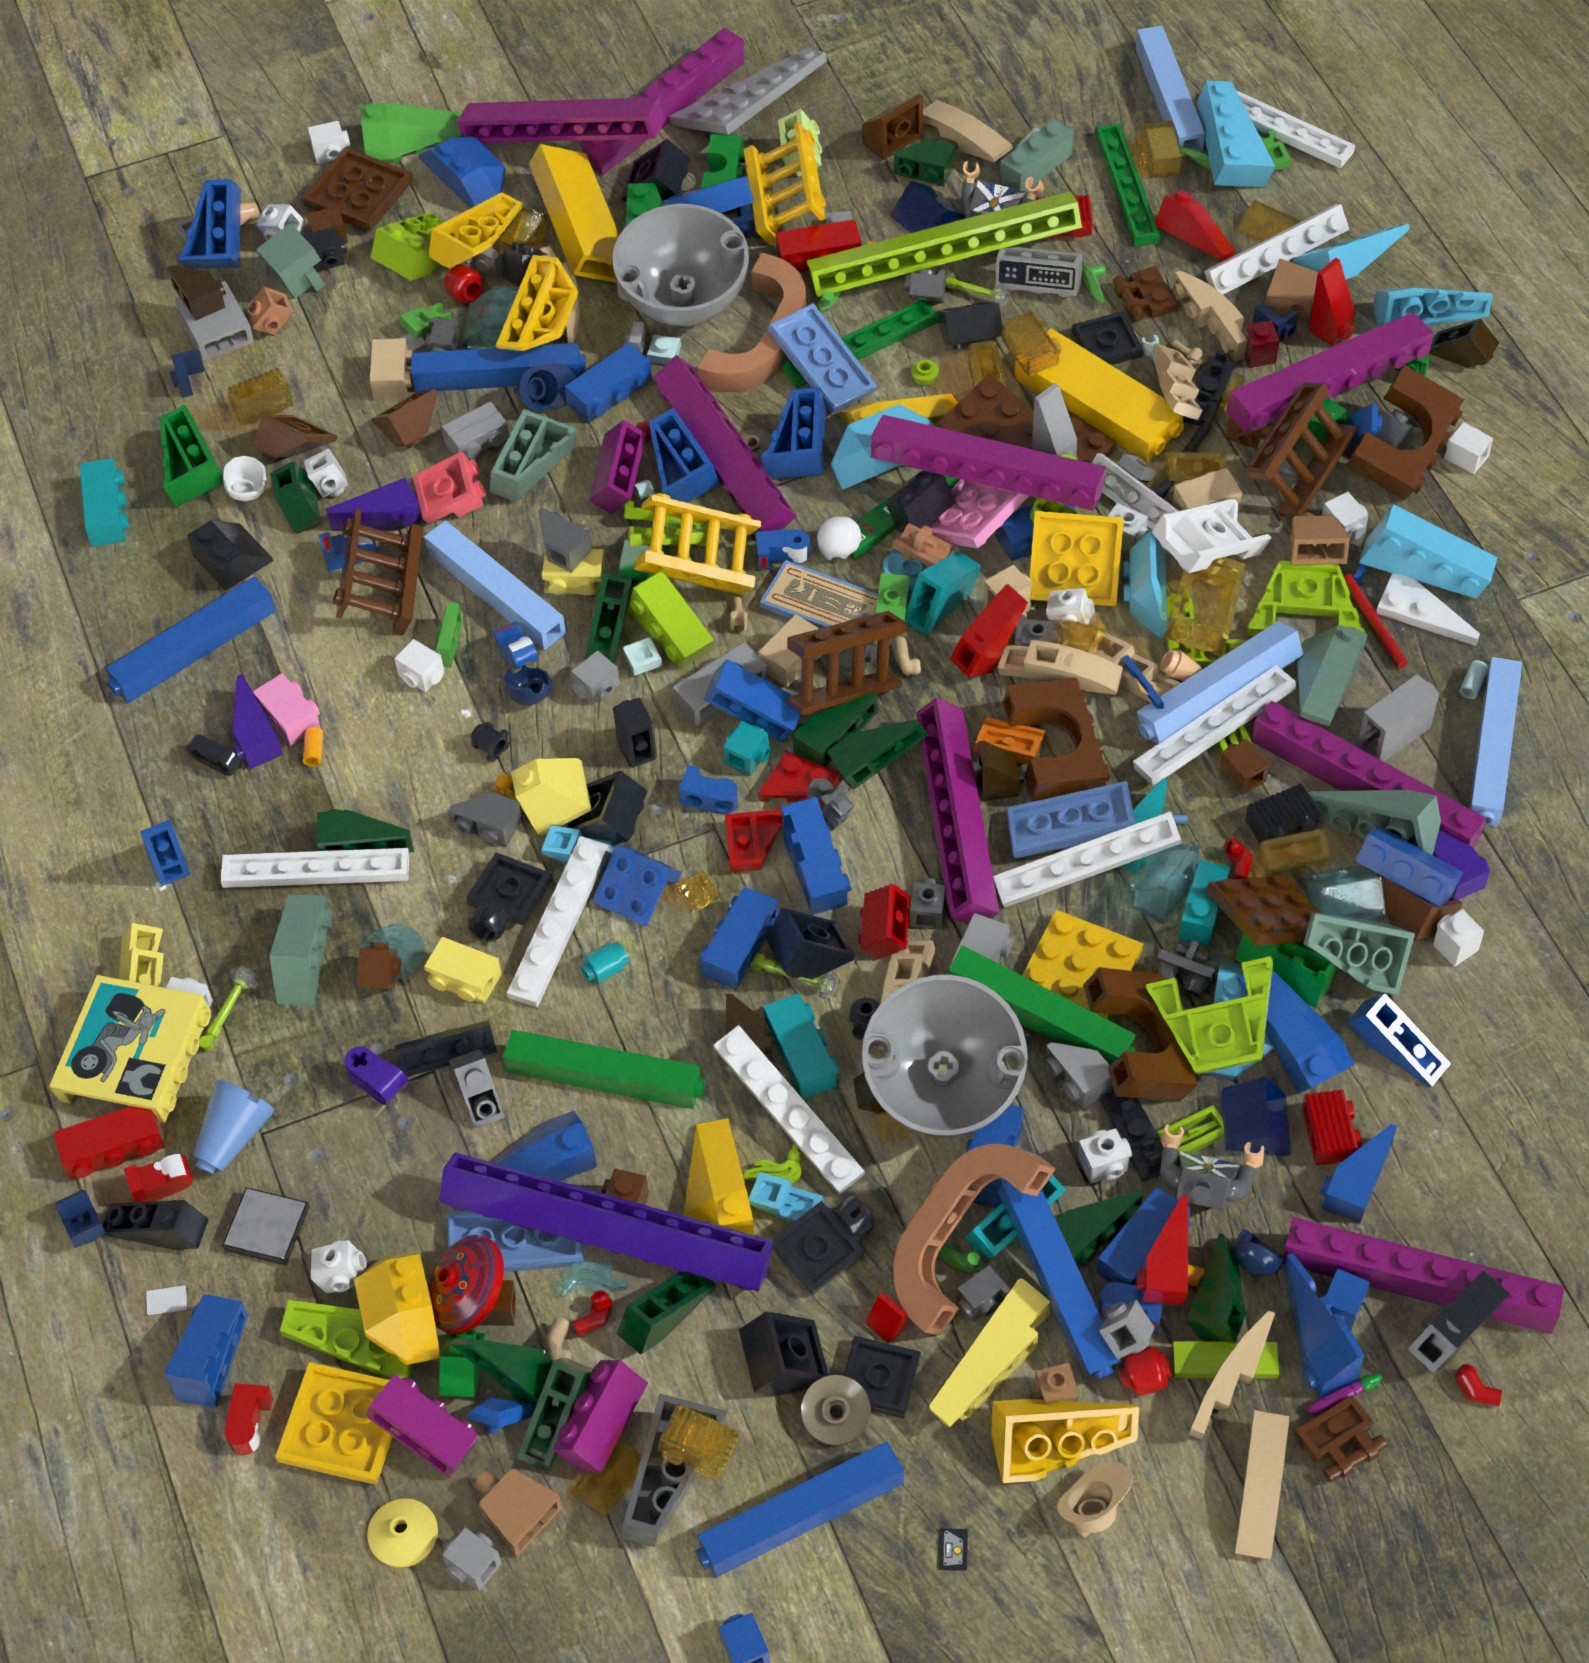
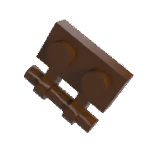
(1152, 291)
(1336, 1428)

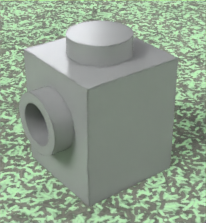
(595, 678)
(1126, 1329)
(471, 1558)

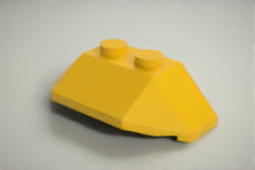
(539, 306)
(398, 1308)

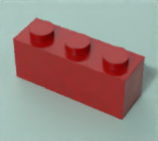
(813, 242)
(108, 1141)

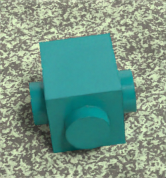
(746, 748)

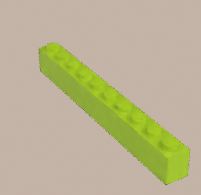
(944, 243)

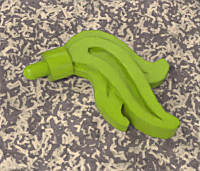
(787, 1170)

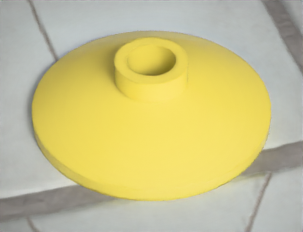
(406, 1547)

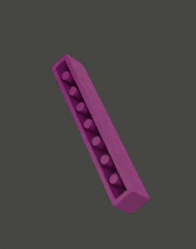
(675, 91)
(562, 120)
(1337, 367)
(723, 445)
(988, 462)
(1350, 767)
(957, 812)
(1419, 1272)

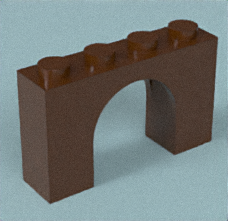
(1434, 410)
(1062, 706)
(1153, 1075)

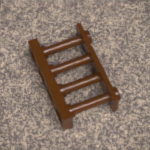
(1280, 445)
(405, 566)
(832, 641)

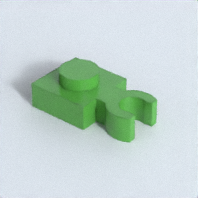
(1276, 151)
(417, 321)

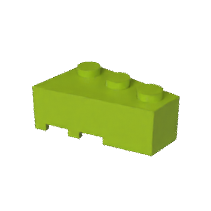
(669, 620)

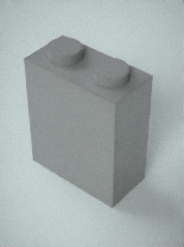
(219, 331)
(1398, 718)

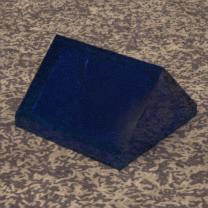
(924, 208)
(1258, 1115)

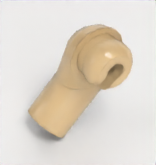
(901, 655)
(555, 1339)

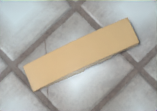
(969, 132)
(1175, 381)
(1114, 649)
(1238, 1366)
(1262, 1485)

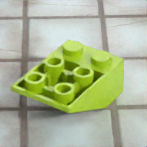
(406, 246)

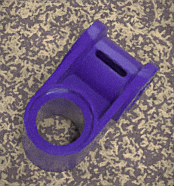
(374, 1075)

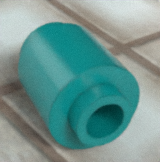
(604, 962)

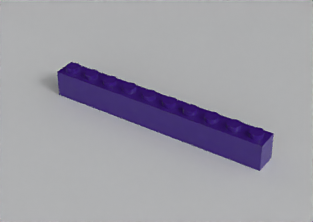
(606, 1222)

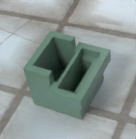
(292, 261)

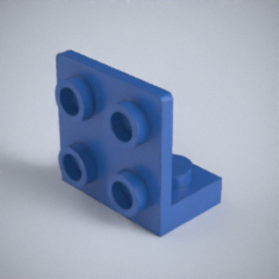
(634, 884)

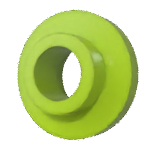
(924, 372)

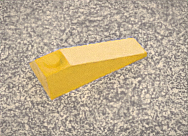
(472, 230)
(931, 407)
(716, 1181)
(1042, 1437)

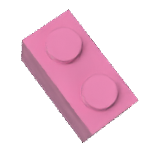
(287, 708)

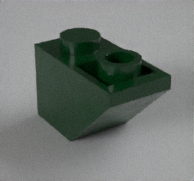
(926, 162)
(296, 496)

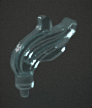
(594, 1276)

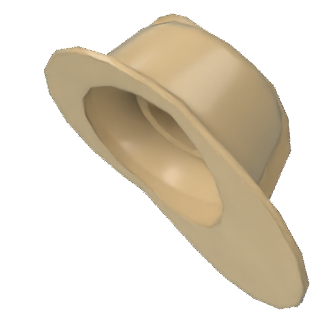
(1095, 1496)

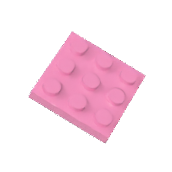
(975, 514)

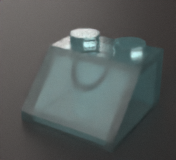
(488, 317)
(1164, 881)
(1346, 892)

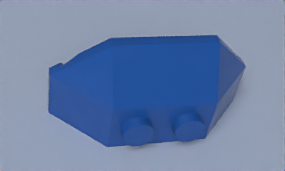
(466, 168)

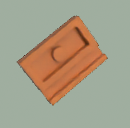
(1018, 740)

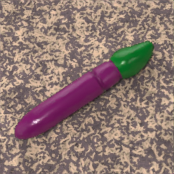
(1328, 1401)

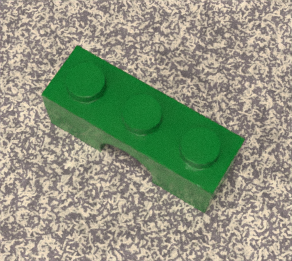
(724, 159)

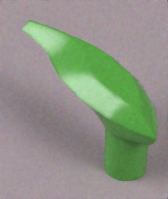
(1198, 157)
(1092, 283)
(827, 300)
(960, 1259)

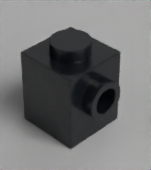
(328, 247)

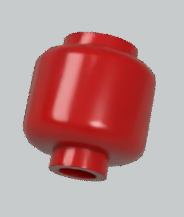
(463, 283)
(1146, 1371)

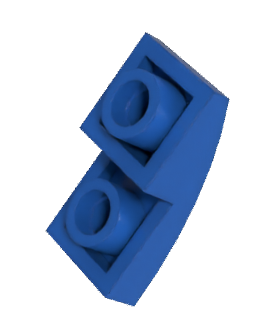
(1367, 421)

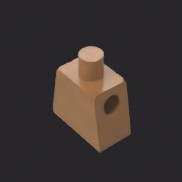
(1292, 289)
(1318, 540)
(516, 1507)

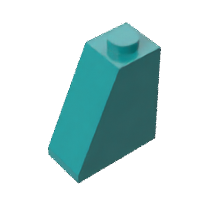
(940, 591)

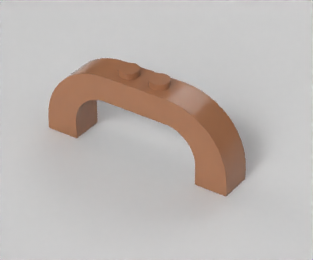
(752, 368)
(939, 1216)

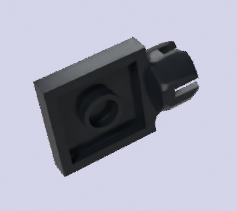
(504, 895)
(824, 1242)

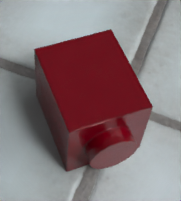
(1261, 344)

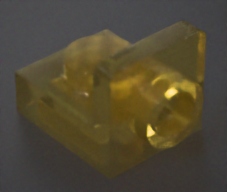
(1082, 636)

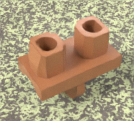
(922, 545)

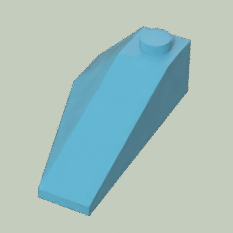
(1354, 253)
(1430, 305)

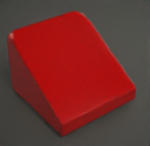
(887, 1318)

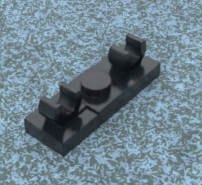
(1212, 386)
(436, 1049)
(1134, 1125)

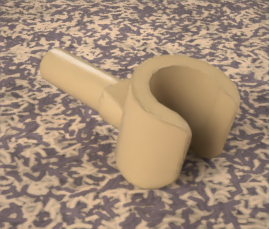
(1192, 356)
(738, 616)

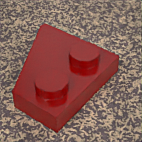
(792, 778)
(751, 838)

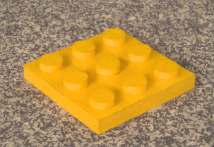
(1076, 554)
(1074, 951)
(331, 1427)

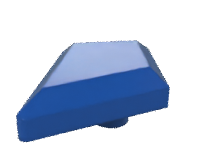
(500, 1413)

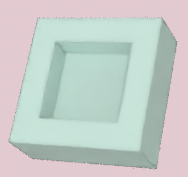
(663, 349)
(642, 656)

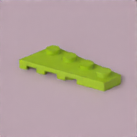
(339, 1334)

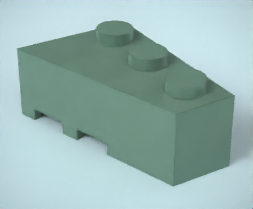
(530, 454)
(299, 949)

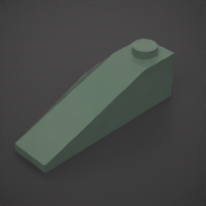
(1327, 671)
(1402, 812)
(1362, 948)

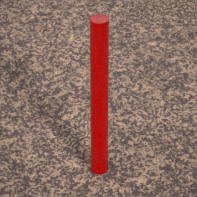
(1375, 622)

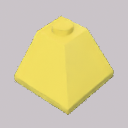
(551, 791)

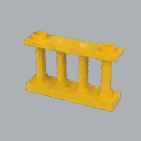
(761, 183)
(681, 566)

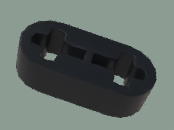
(213, 755)

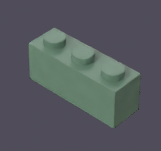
(1037, 156)

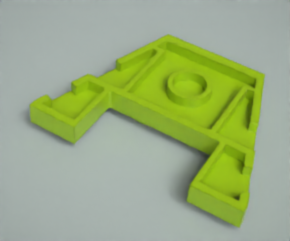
(642, 535)
(1305, 591)
(1221, 1032)

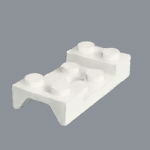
(1207, 534)

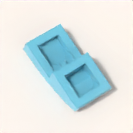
(562, 841)
(780, 1199)

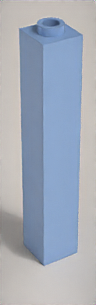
(1169, 87)
(494, 584)
(1201, 692)
(1495, 739)

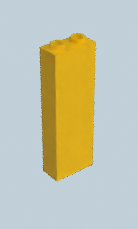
(576, 210)
(1108, 399)

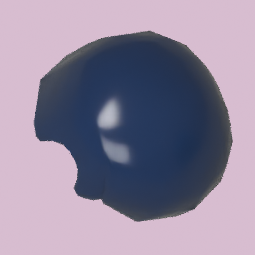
(528, 685)
(1256, 1256)

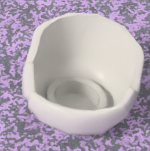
(244, 478)
(838, 537)

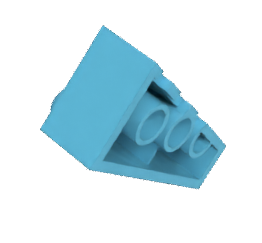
(1231, 138)
(1427, 553)

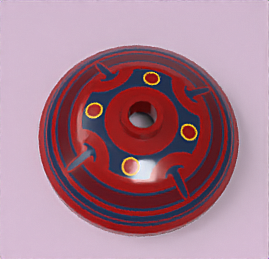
(466, 1284)

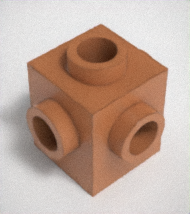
(269, 311)

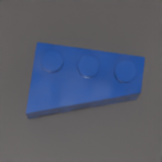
(215, 229)
(800, 437)
(681, 461)
(814, 856)
(1005, 1131)
(206, 1351)

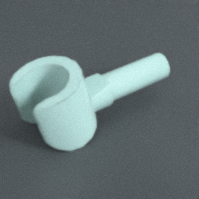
(1148, 348)
(643, 489)

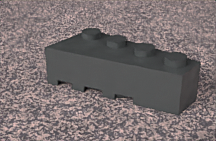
(659, 1483)

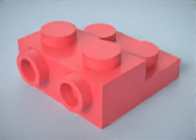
(449, 488)

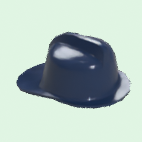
(543, 386)

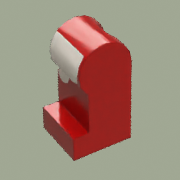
(159, 1178)
(244, 1416)

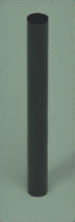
(1192, 446)

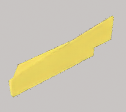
(139, 955)
(994, 1354)

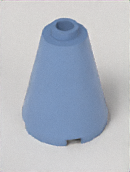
(228, 1125)

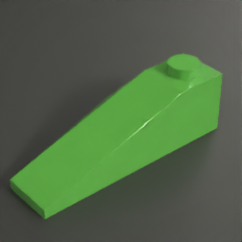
(401, 129)

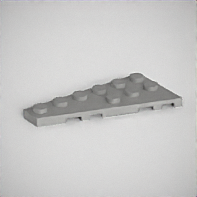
(743, 99)

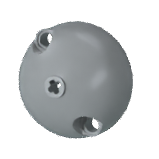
(673, 263)
(949, 1024)

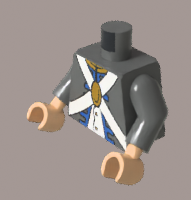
(990, 197)
(1206, 1179)

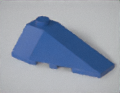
(1301, 1037)
(552, 1149)
(1325, 1345)

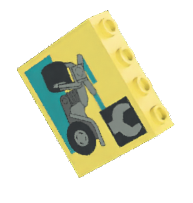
(131, 1045)

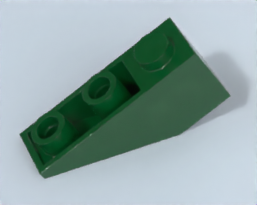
(1096, 1223)
(1219, 1301)

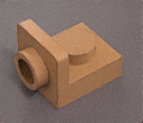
(1055, 1384)

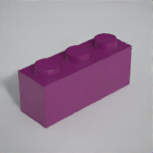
(617, 467)
(600, 1416)
(422, 1425)

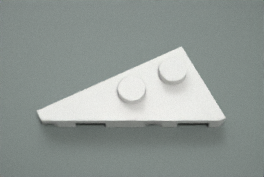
(1415, 605)

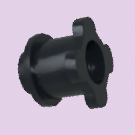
(490, 740)
(860, 1015)

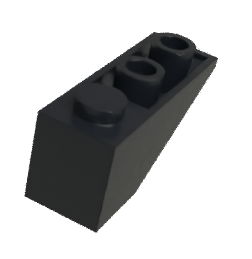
(156, 1223)
(1459, 1322)

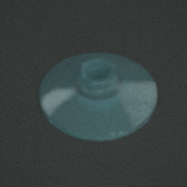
(408, 942)

